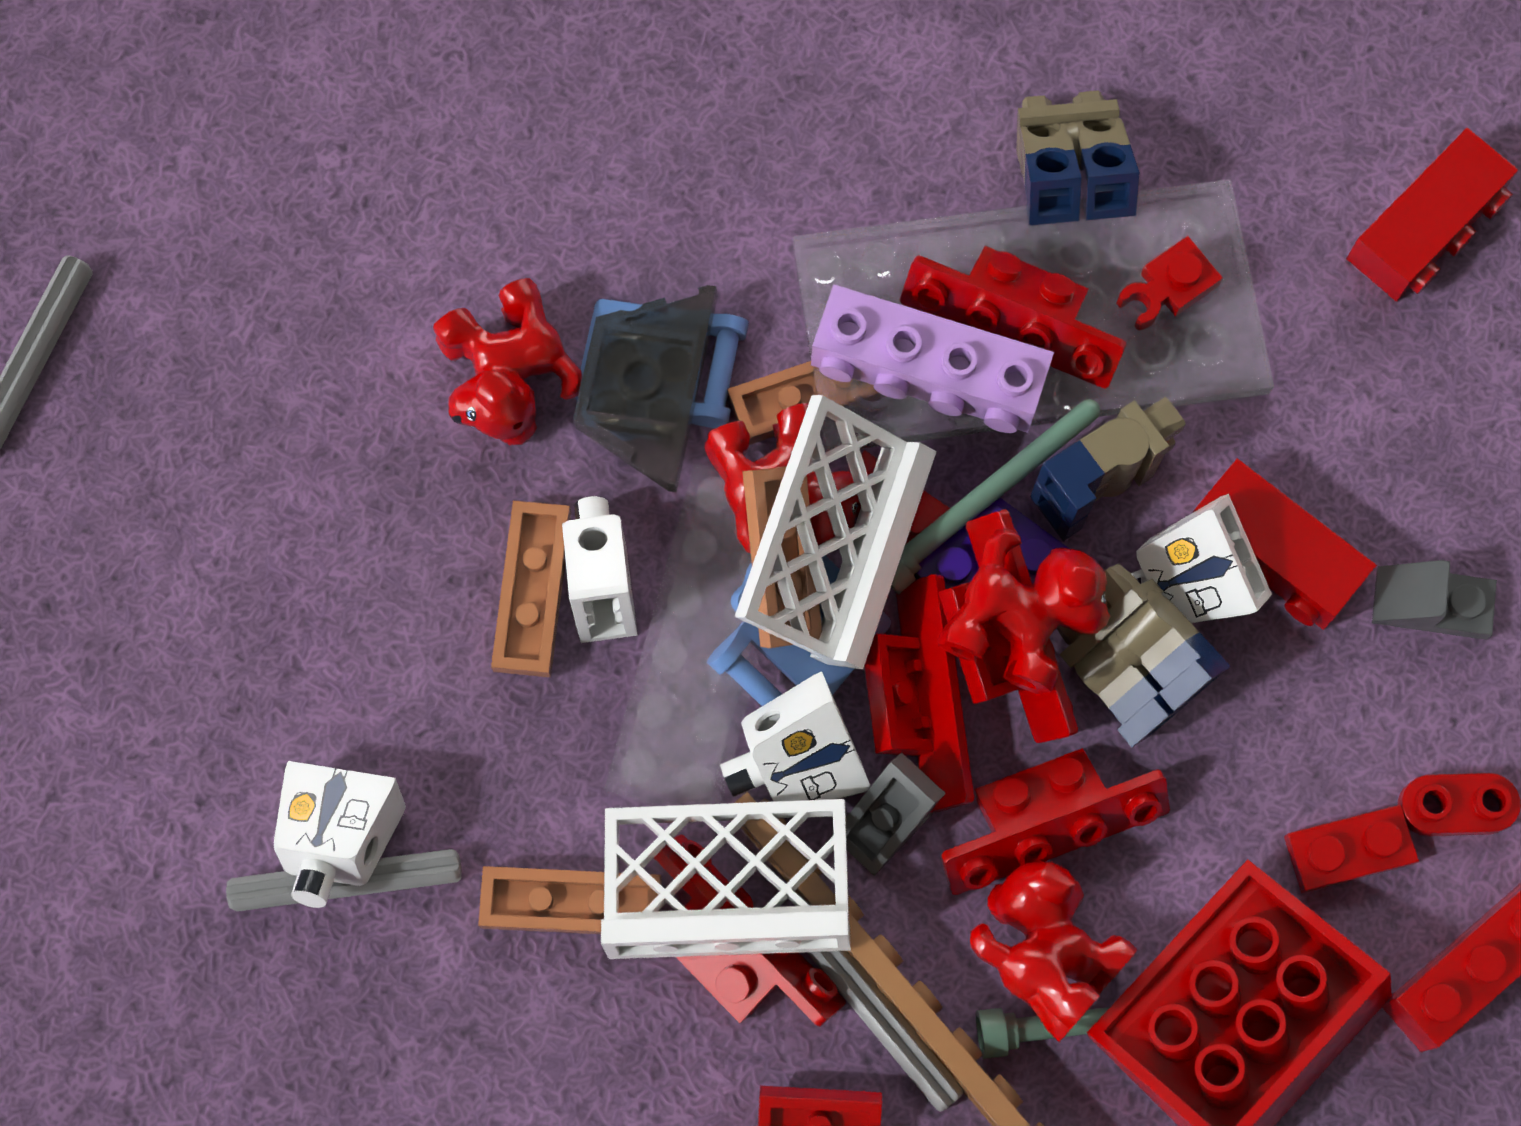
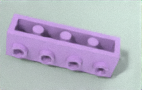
(930, 360)

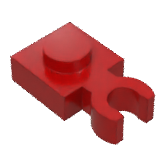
(1173, 279)

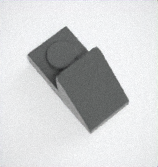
(1434, 599)
(890, 813)

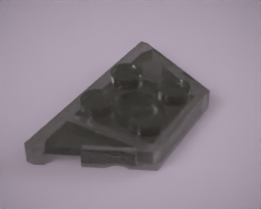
(646, 382)

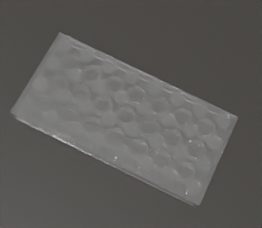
(1192, 358)

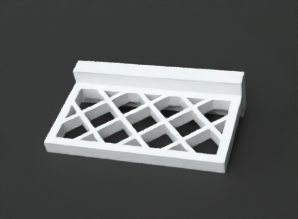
(868, 550)
(725, 930)

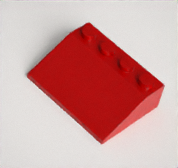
(1242, 1007)

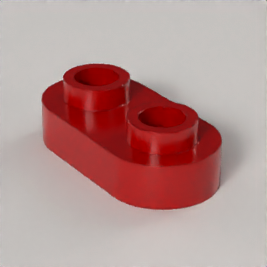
(1461, 804)

